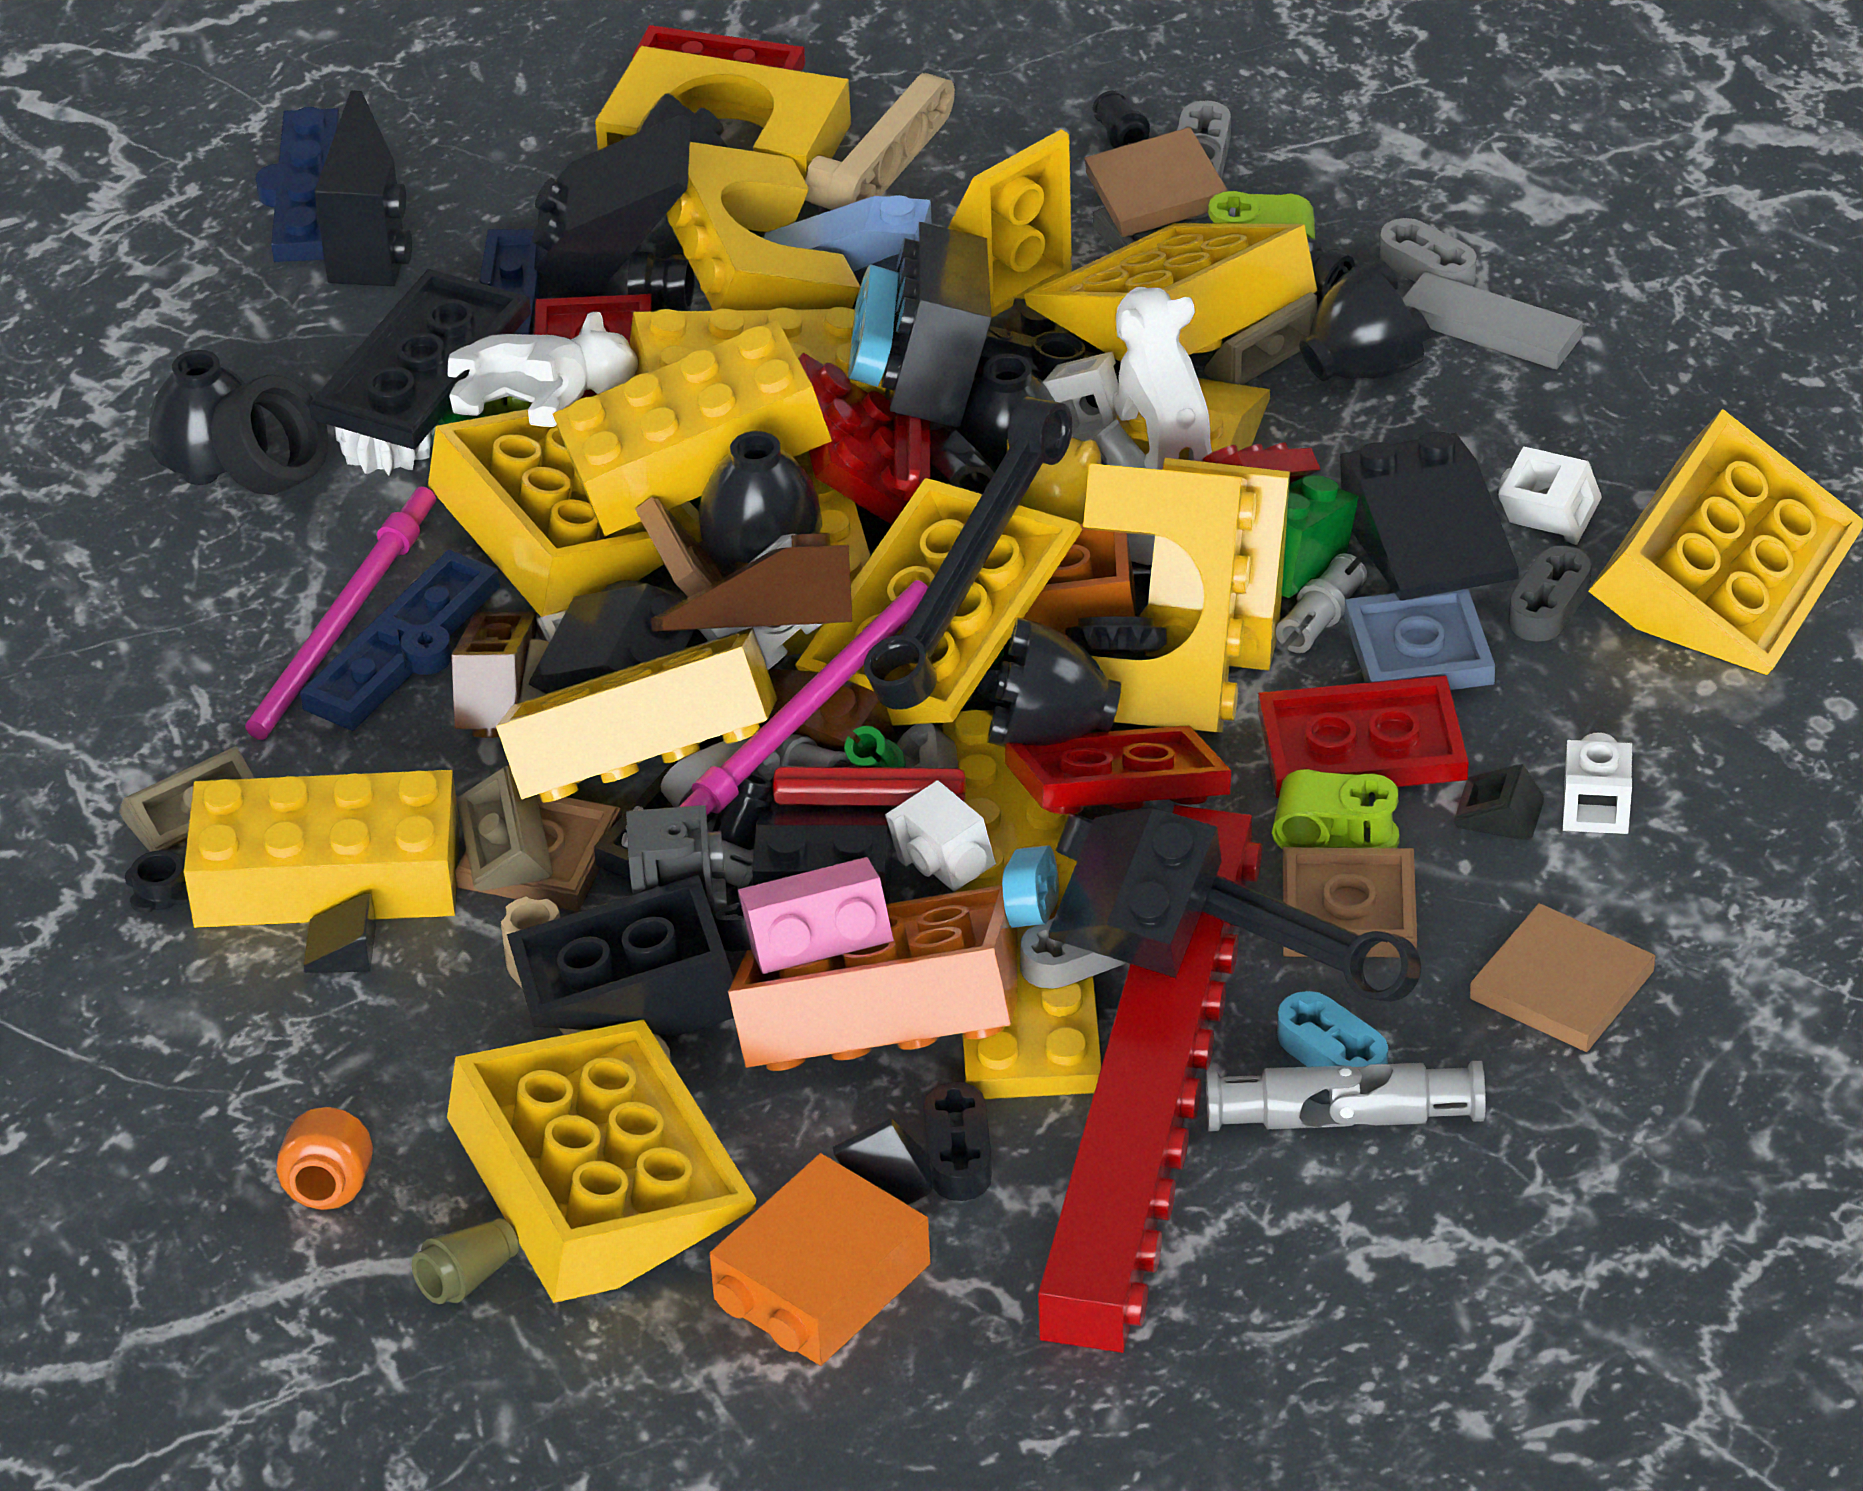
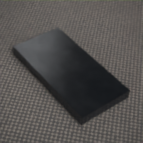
(399, 375)

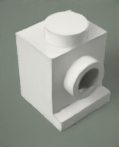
(1074, 381)
(1550, 493)
(1597, 768)
(941, 836)

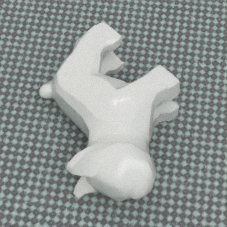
(540, 369)
(1160, 376)

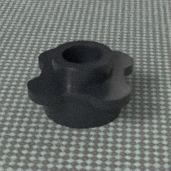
(157, 881)

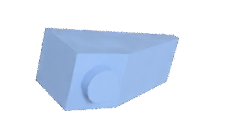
(860, 231)

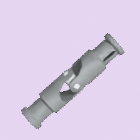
(1357, 1095)

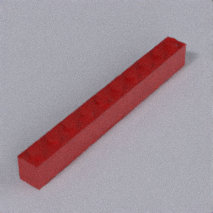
(1136, 1123)

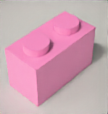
(815, 915)

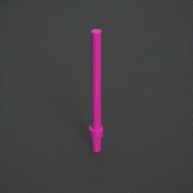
(394, 539)
(719, 784)

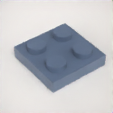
(1420, 638)

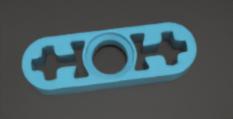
(873, 325)

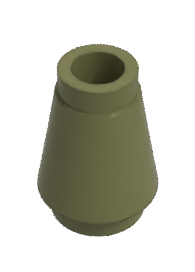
(462, 1260)

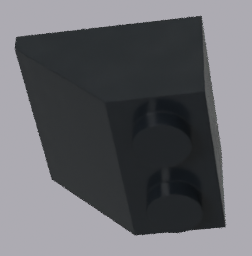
(607, 635)
(1139, 888)

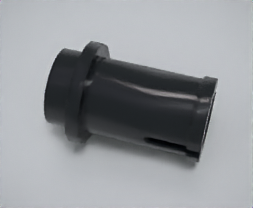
(1122, 123)
(742, 813)

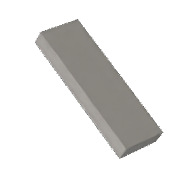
(1494, 320)

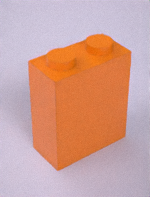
(820, 1259)

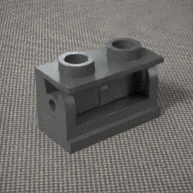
(673, 846)

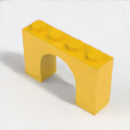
(797, 109)
(735, 267)
(1206, 521)

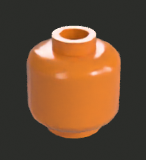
(324, 1158)

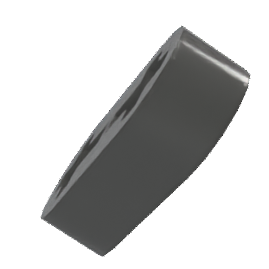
(1538, 588)

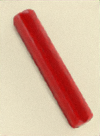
(911, 453)
(860, 785)

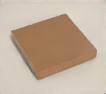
(1154, 181)
(682, 554)
(571, 833)
(1354, 890)
(1562, 977)

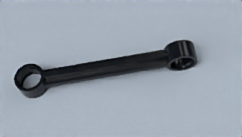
(1036, 435)
(1286, 926)

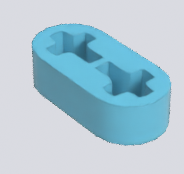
(1030, 886)
(1338, 1035)

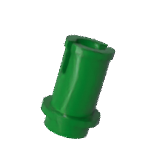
(872, 747)

